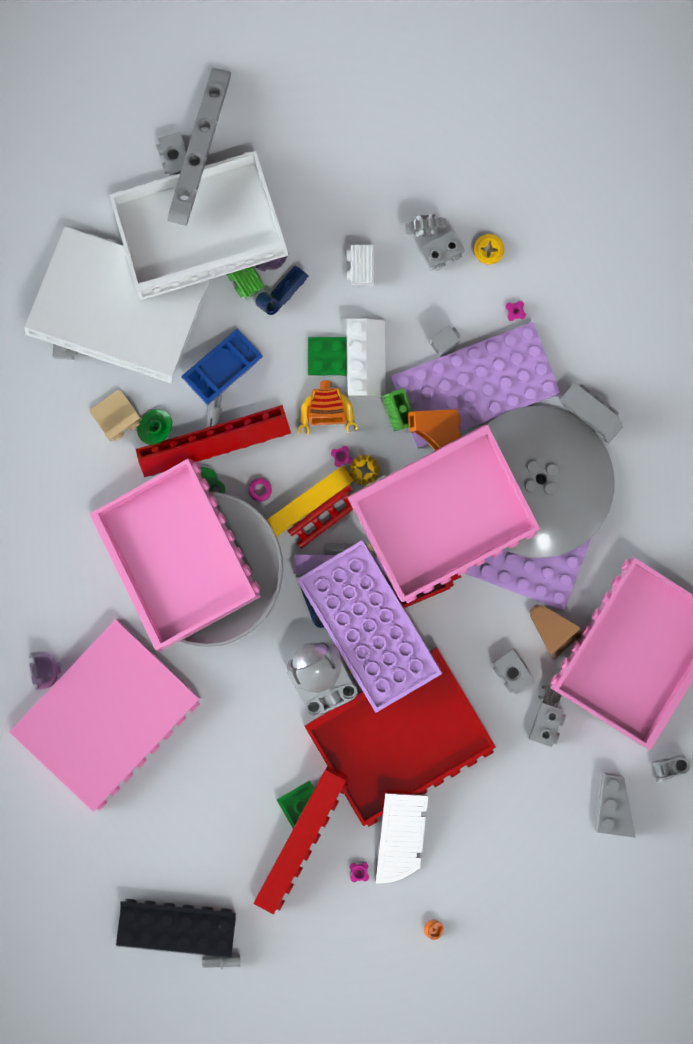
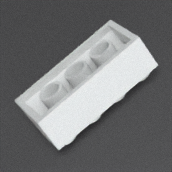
(366, 358)

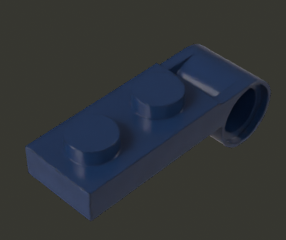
(282, 293)

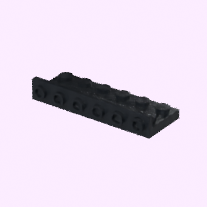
(176, 928)

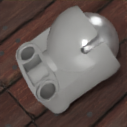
(321, 677)

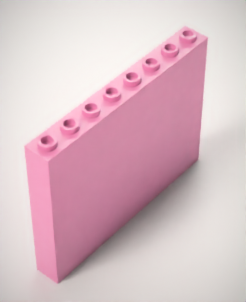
(444, 513)
(175, 555)
(633, 655)
(105, 715)

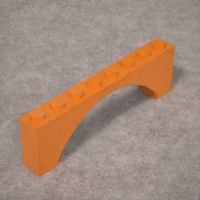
(436, 426)

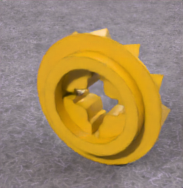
(496, 244)
(359, 462)

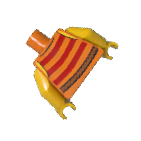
(326, 407)

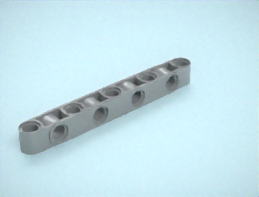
(199, 146)

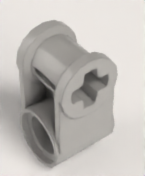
(669, 768)

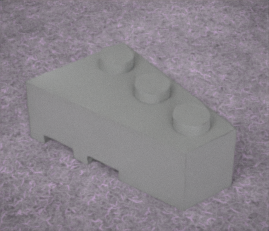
(592, 411)
(614, 808)

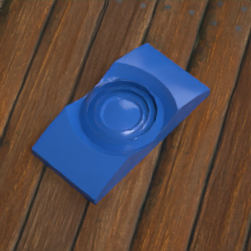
(222, 367)

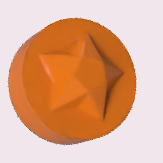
(433, 929)

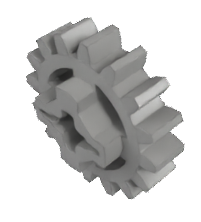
(425, 225)

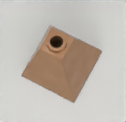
(554, 630)

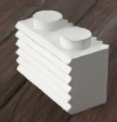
(361, 264)

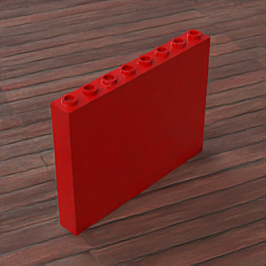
(402, 745)

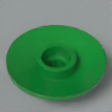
(150, 423)

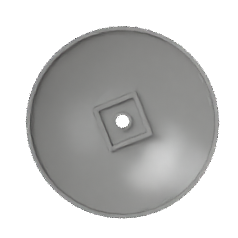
(576, 474)
(265, 560)

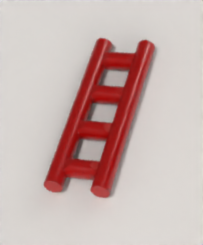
(313, 517)

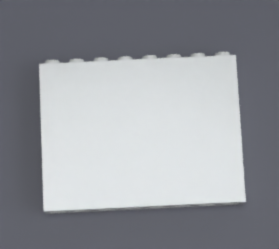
(226, 231)
(95, 309)

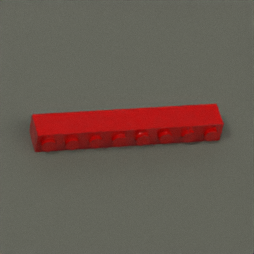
(214, 440)
(300, 840)

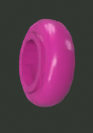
(260, 498)

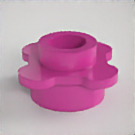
(511, 314)
(342, 451)
(359, 867)

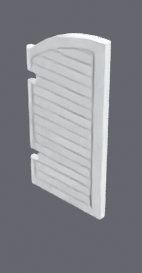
(401, 836)

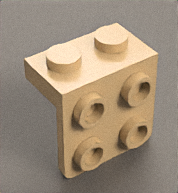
(115, 416)

